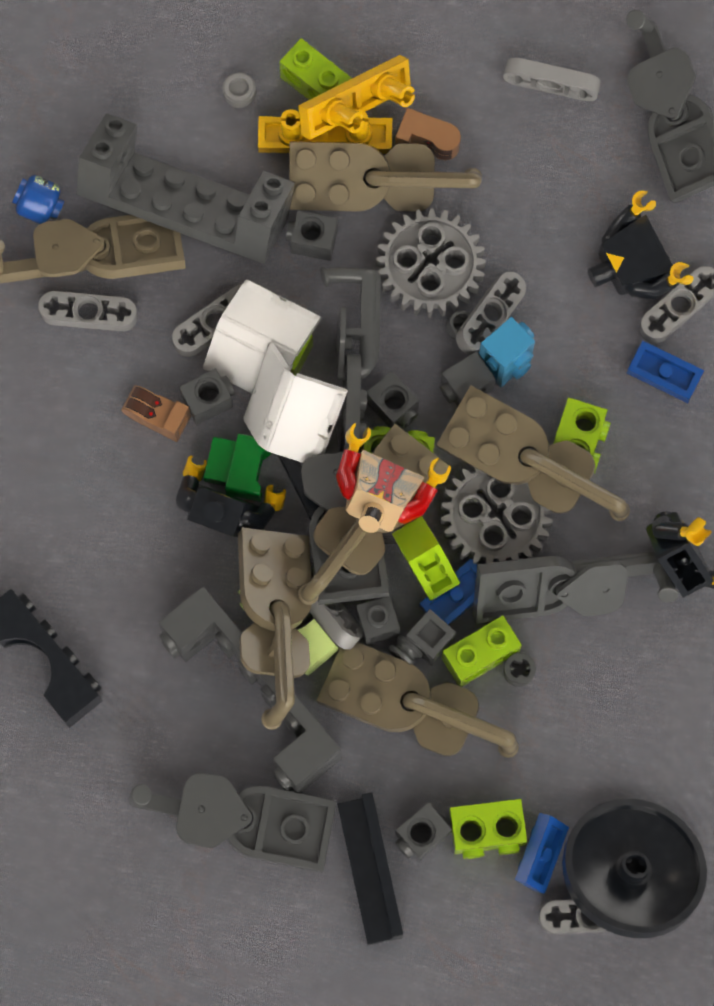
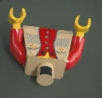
(382, 491)

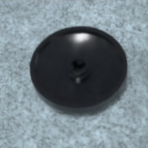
(634, 868)

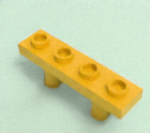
(363, 93)
(278, 132)

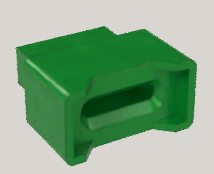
(236, 466)

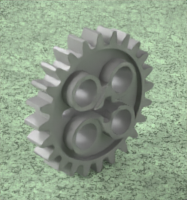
(409, 243)
(470, 531)

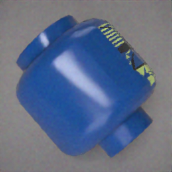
(38, 199)

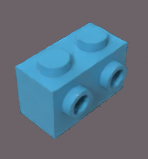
(508, 351)

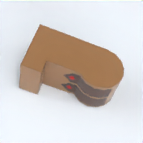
(436, 134)
(157, 412)

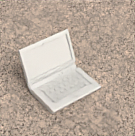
(248, 327)
(290, 411)

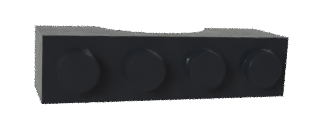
(68, 689)

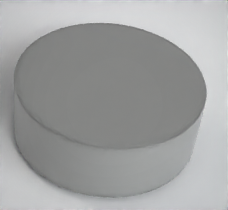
(239, 90)

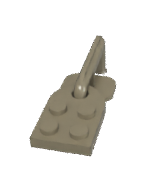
(332, 176)
(106, 248)
(494, 437)
(340, 533)
(270, 576)
(372, 689)

